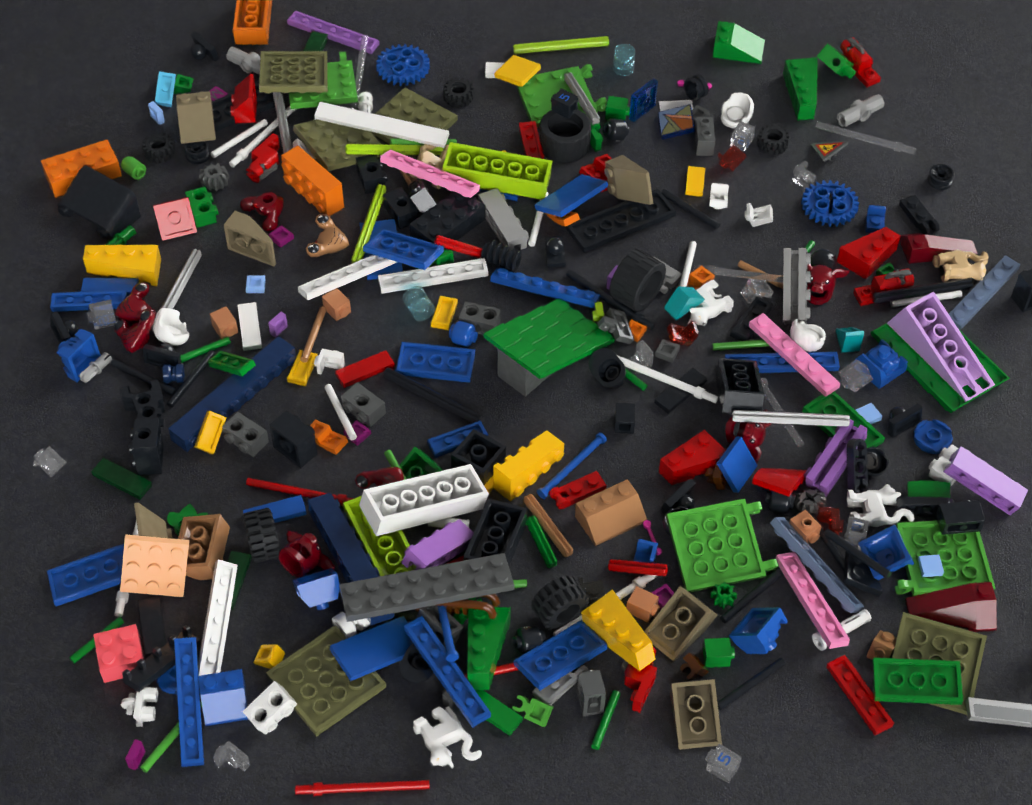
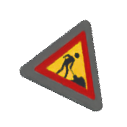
(828, 149)

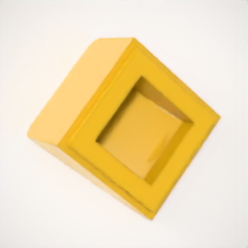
(269, 656)

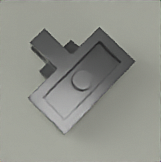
(617, 324)

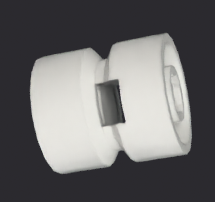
(349, 628)

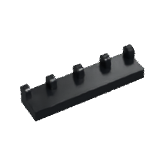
(156, 664)

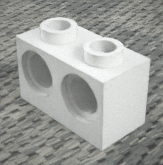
(267, 703)

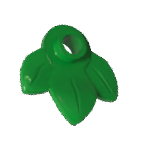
(175, 519)

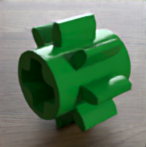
(723, 595)

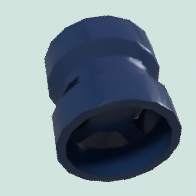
(173, 373)

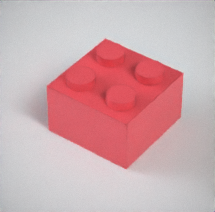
(118, 651)

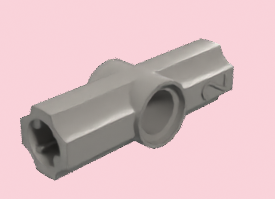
(248, 62)
(860, 110)

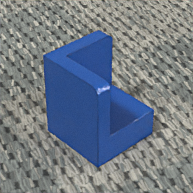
(646, 551)

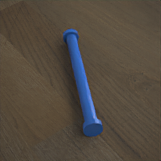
(543, 492)
(451, 654)

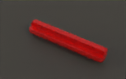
(458, 246)
(637, 567)

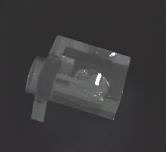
(803, 176)
(756, 288)
(643, 355)
(49, 461)
(231, 754)

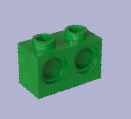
(201, 206)

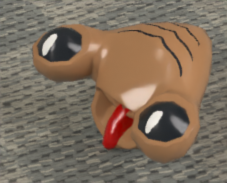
(329, 240)

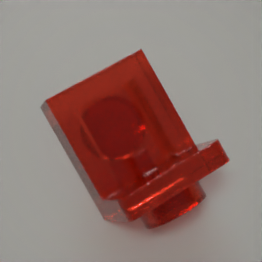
(731, 158)
(682, 334)
(832, 516)

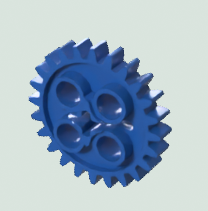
(402, 64)
(843, 203)

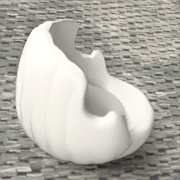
(736, 109)
(169, 328)
(807, 336)

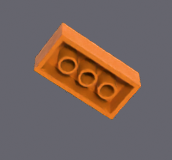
(252, 22)
(63, 167)
(312, 181)

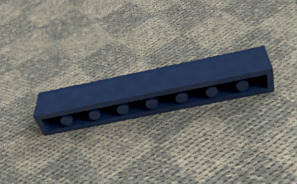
(234, 391)
(342, 543)

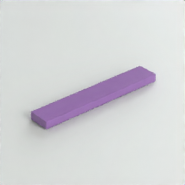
(334, 31)

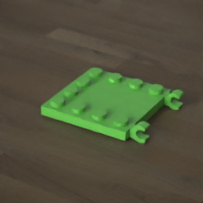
(340, 87)
(540, 88)
(717, 545)
(960, 555)

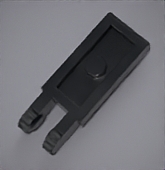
(919, 214)

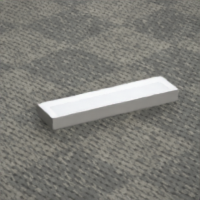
(999, 712)

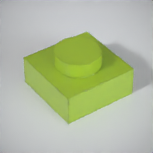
(598, 313)

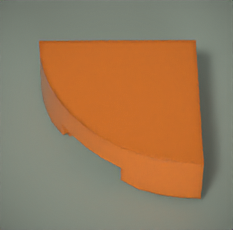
(637, 330)

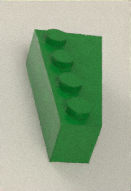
(801, 83)
(485, 644)

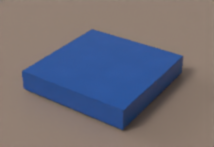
(737, 464)

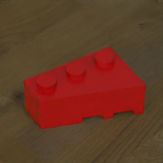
(868, 252)
(691, 458)

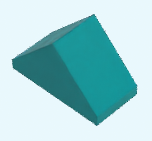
(682, 301)
(850, 339)

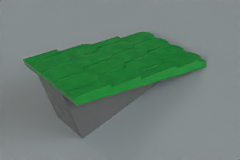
(543, 343)

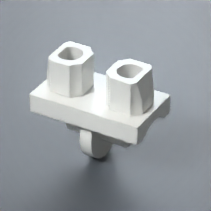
(141, 712)

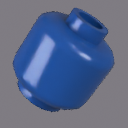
(463, 333)

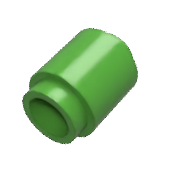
(133, 167)

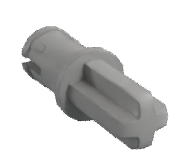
(95, 367)

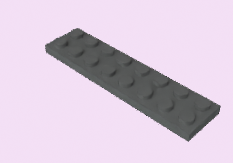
(426, 587)

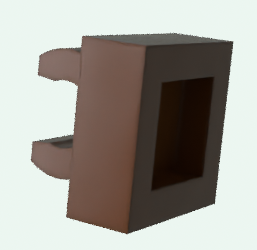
(716, 477)
(695, 665)

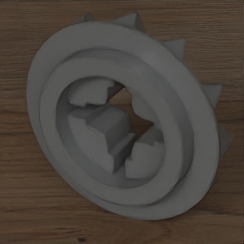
(802, 503)

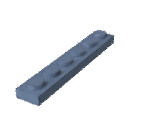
(983, 291)
(817, 565)

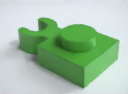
(536, 710)

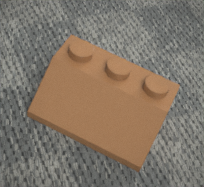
(610, 512)
(206, 543)

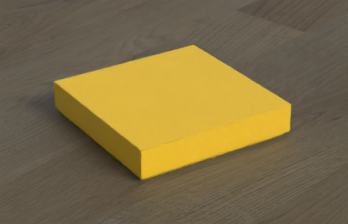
(517, 70)

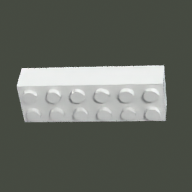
(423, 499)

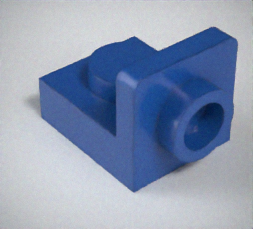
(875, 218)

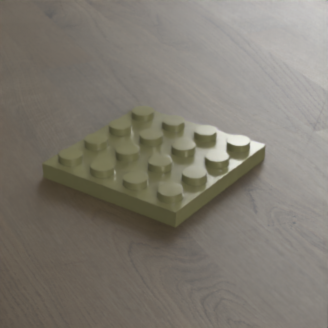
(293, 71)
(415, 109)
(329, 140)
(938, 641)
(321, 685)

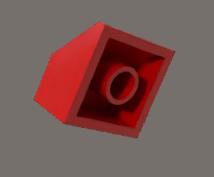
(245, 101)

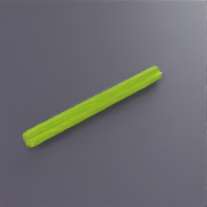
(560, 45)
(380, 149)
(369, 223)

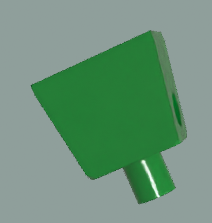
(836, 61)

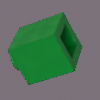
(617, 108)
(717, 652)

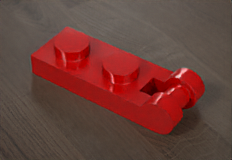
(578, 490)

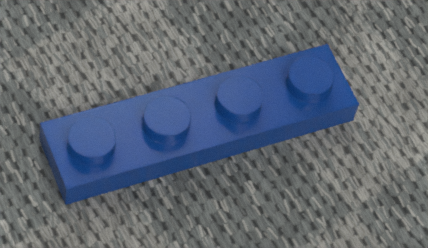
(80, 300)

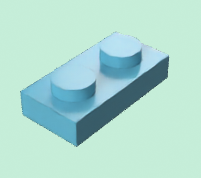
(165, 89)

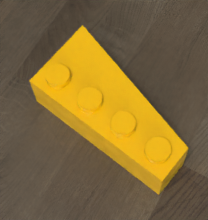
(124, 261)
(527, 465)
(619, 630)

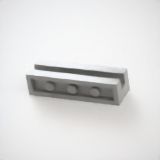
(502, 220)
(795, 285)

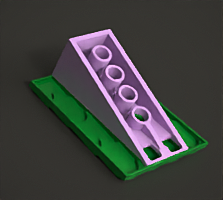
(940, 354)

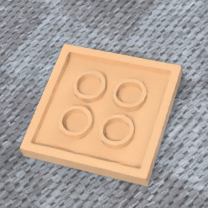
(154, 565)

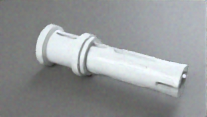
(364, 104)
(848, 625)

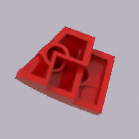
(779, 480)

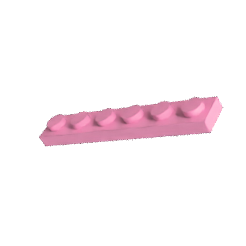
(430, 173)
(794, 354)
(812, 600)

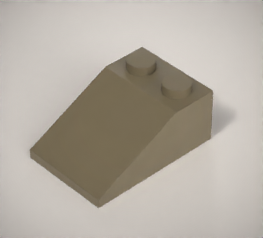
(195, 117)
(628, 180)
(248, 238)
(150, 524)
(679, 623)
(695, 714)

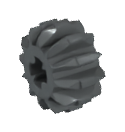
(214, 177)

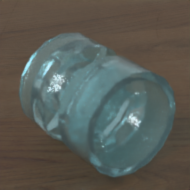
(624, 59)
(418, 303)

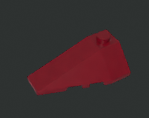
(924, 247)
(963, 606)

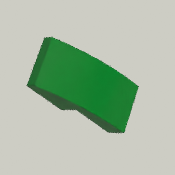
(596, 137)
(929, 489)

